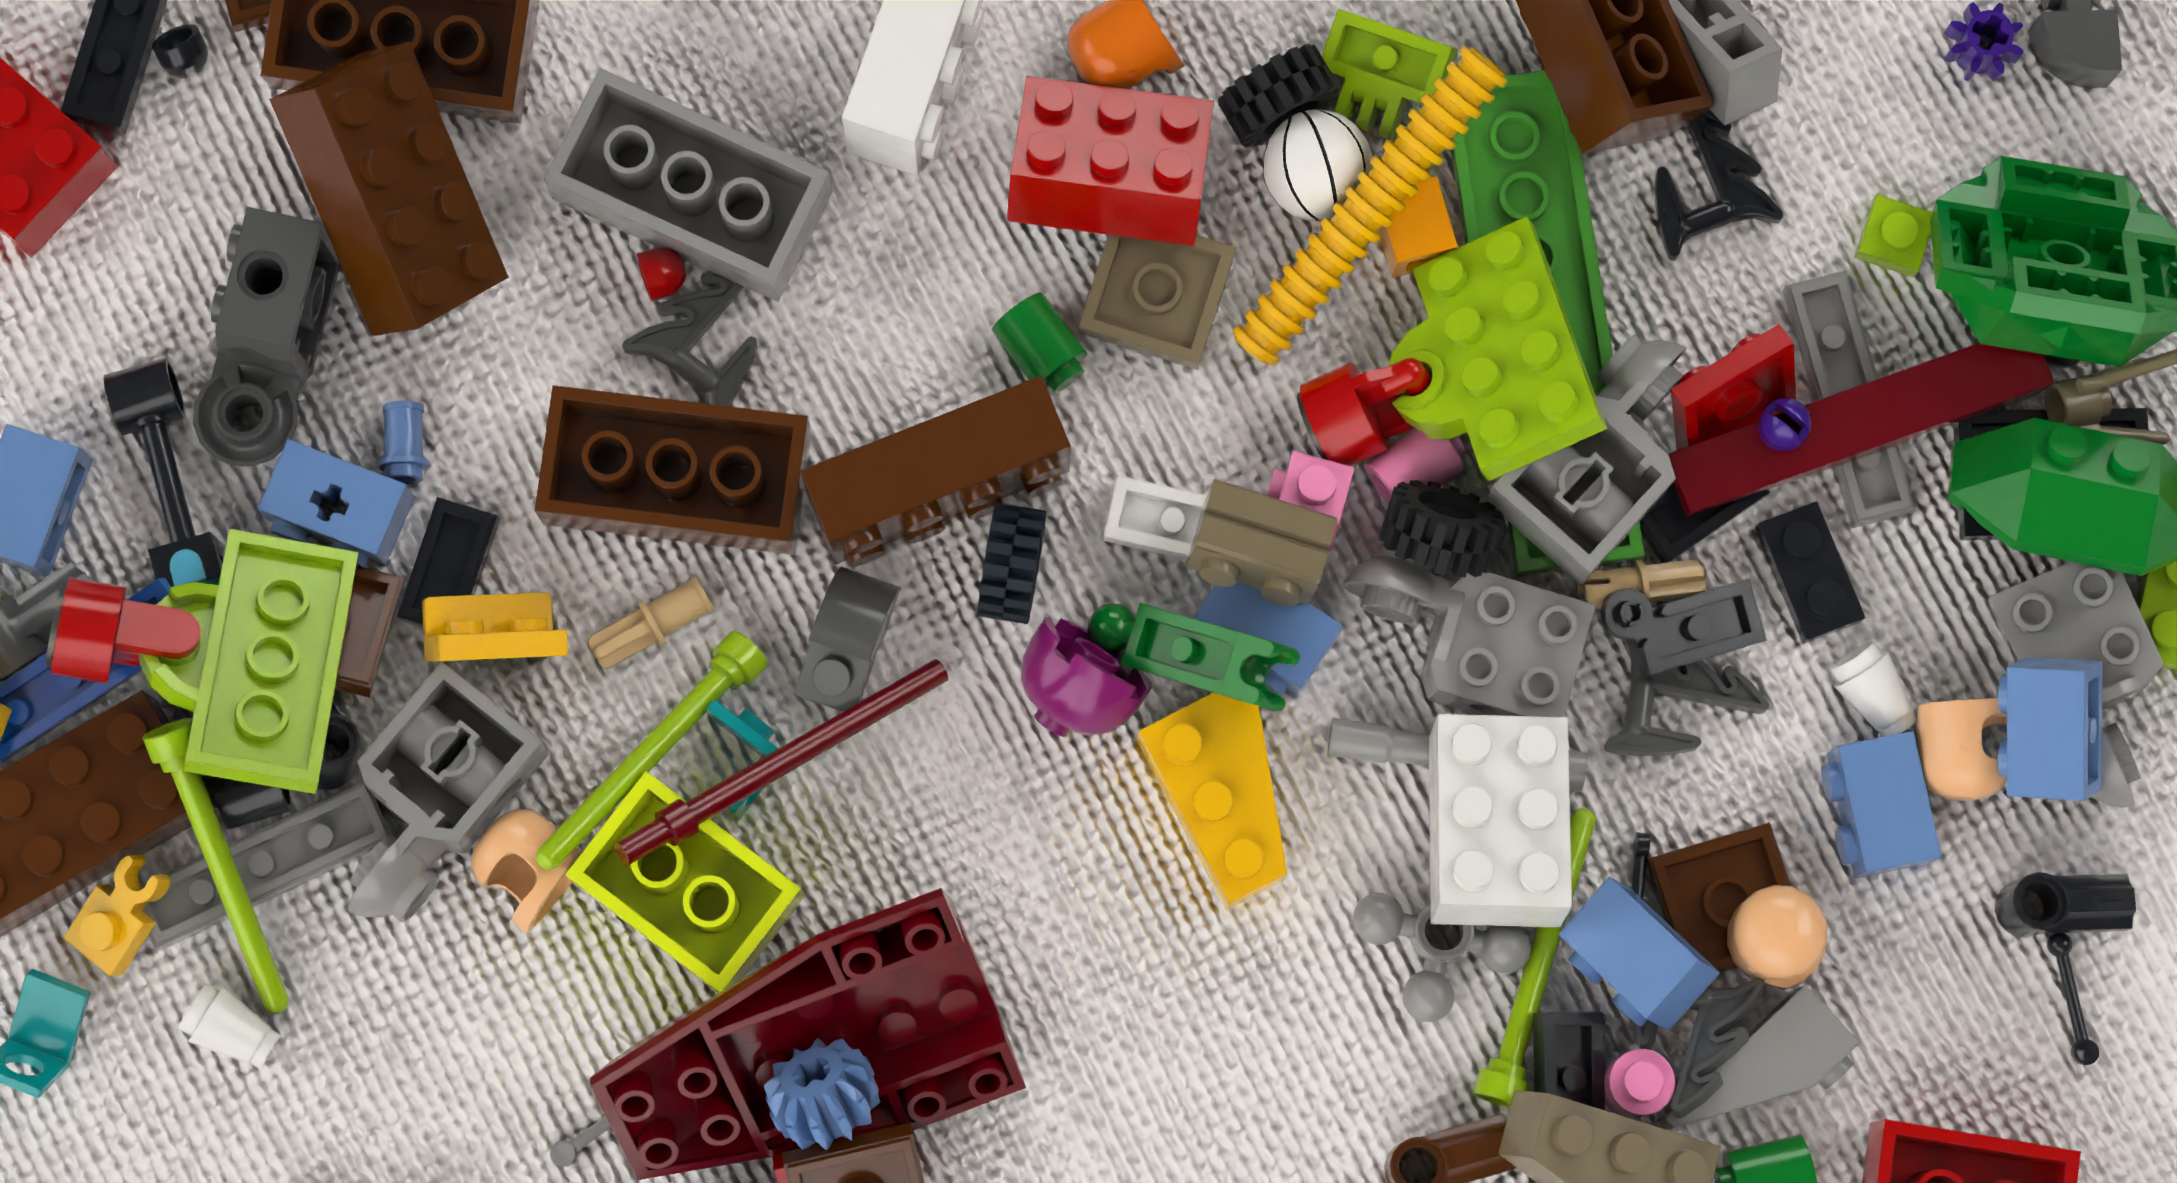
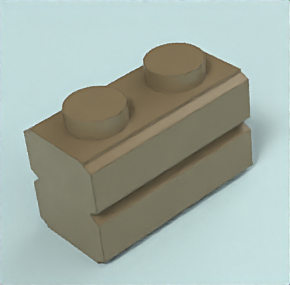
(1261, 544)

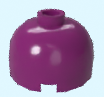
(1078, 681)

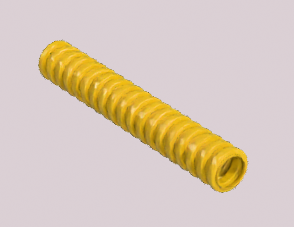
(1369, 206)

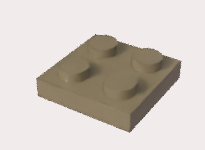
(1158, 296)

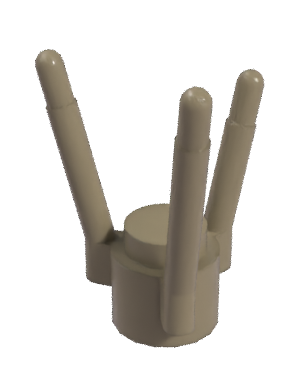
(2088, 399)

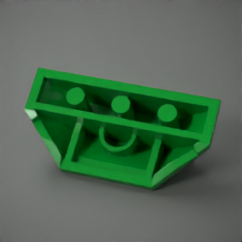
(2071, 494)

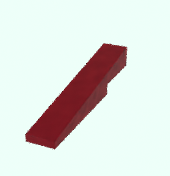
(1860, 423)

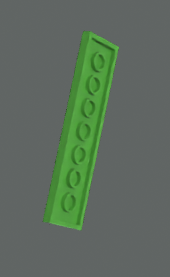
(1524, 164)

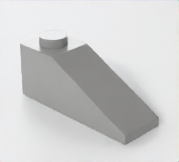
(1732, 55)
(1784, 1055)

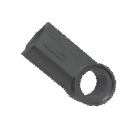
(29, 618)

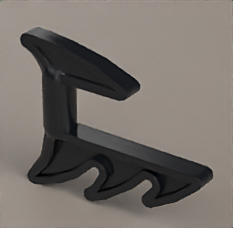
(1735, 196)

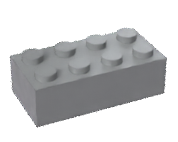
(688, 184)

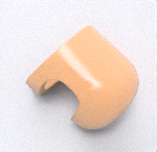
(1953, 751)
(508, 860)
(1778, 936)

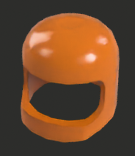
(1119, 45)

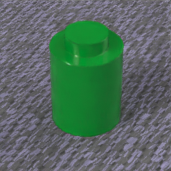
(1041, 342)
(1769, 1162)

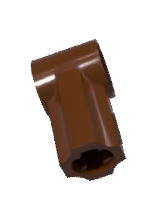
(1456, 1153)

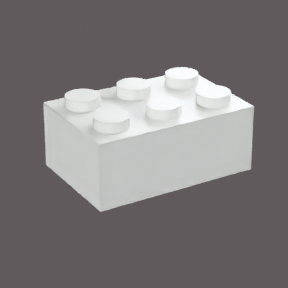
(906, 78)
(1499, 820)

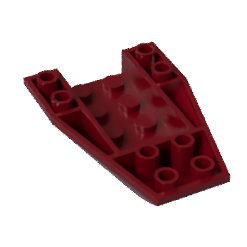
(887, 984)

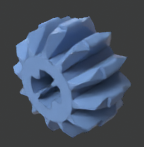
(822, 1093)

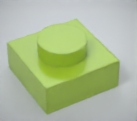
(1894, 236)

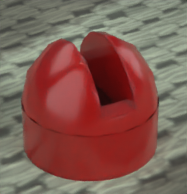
(661, 272)

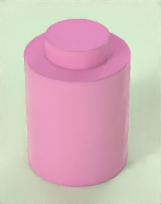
(1415, 459)
(1638, 1083)

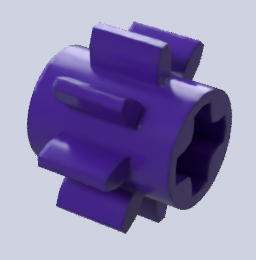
(2000, 34)

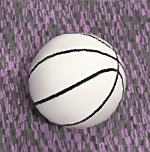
(1314, 162)

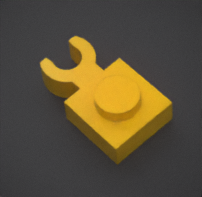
(113, 919)

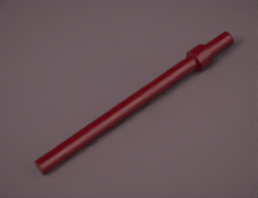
(681, 819)

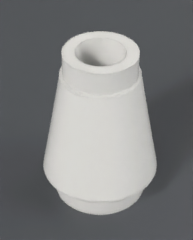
(1874, 689)
(228, 1027)

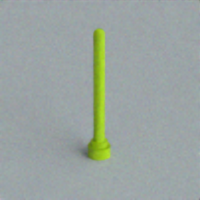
(734, 663)
(169, 748)
(1506, 1072)

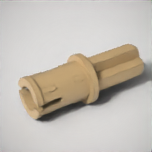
(1655, 581)
(650, 623)

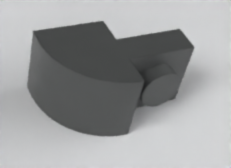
(2078, 42)
(846, 639)

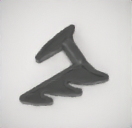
(674, 340)
(1697, 685)
(1708, 1048)

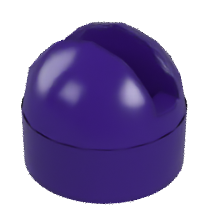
(1777, 433)

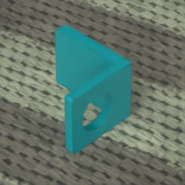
(751, 732)
(43, 1032)

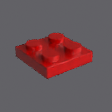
(1734, 388)

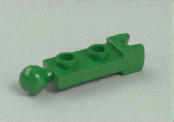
(1192, 651)

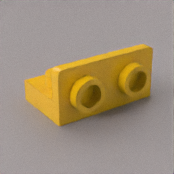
(490, 627)

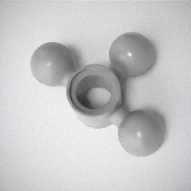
(1429, 993)

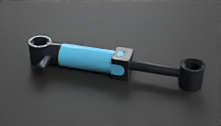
(145, 402)

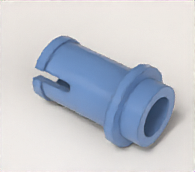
(403, 442)

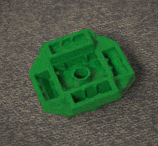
(2057, 261)

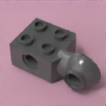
(263, 339)

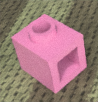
(1313, 485)

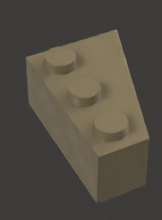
(1579, 1143)

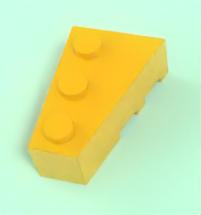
(1221, 790)

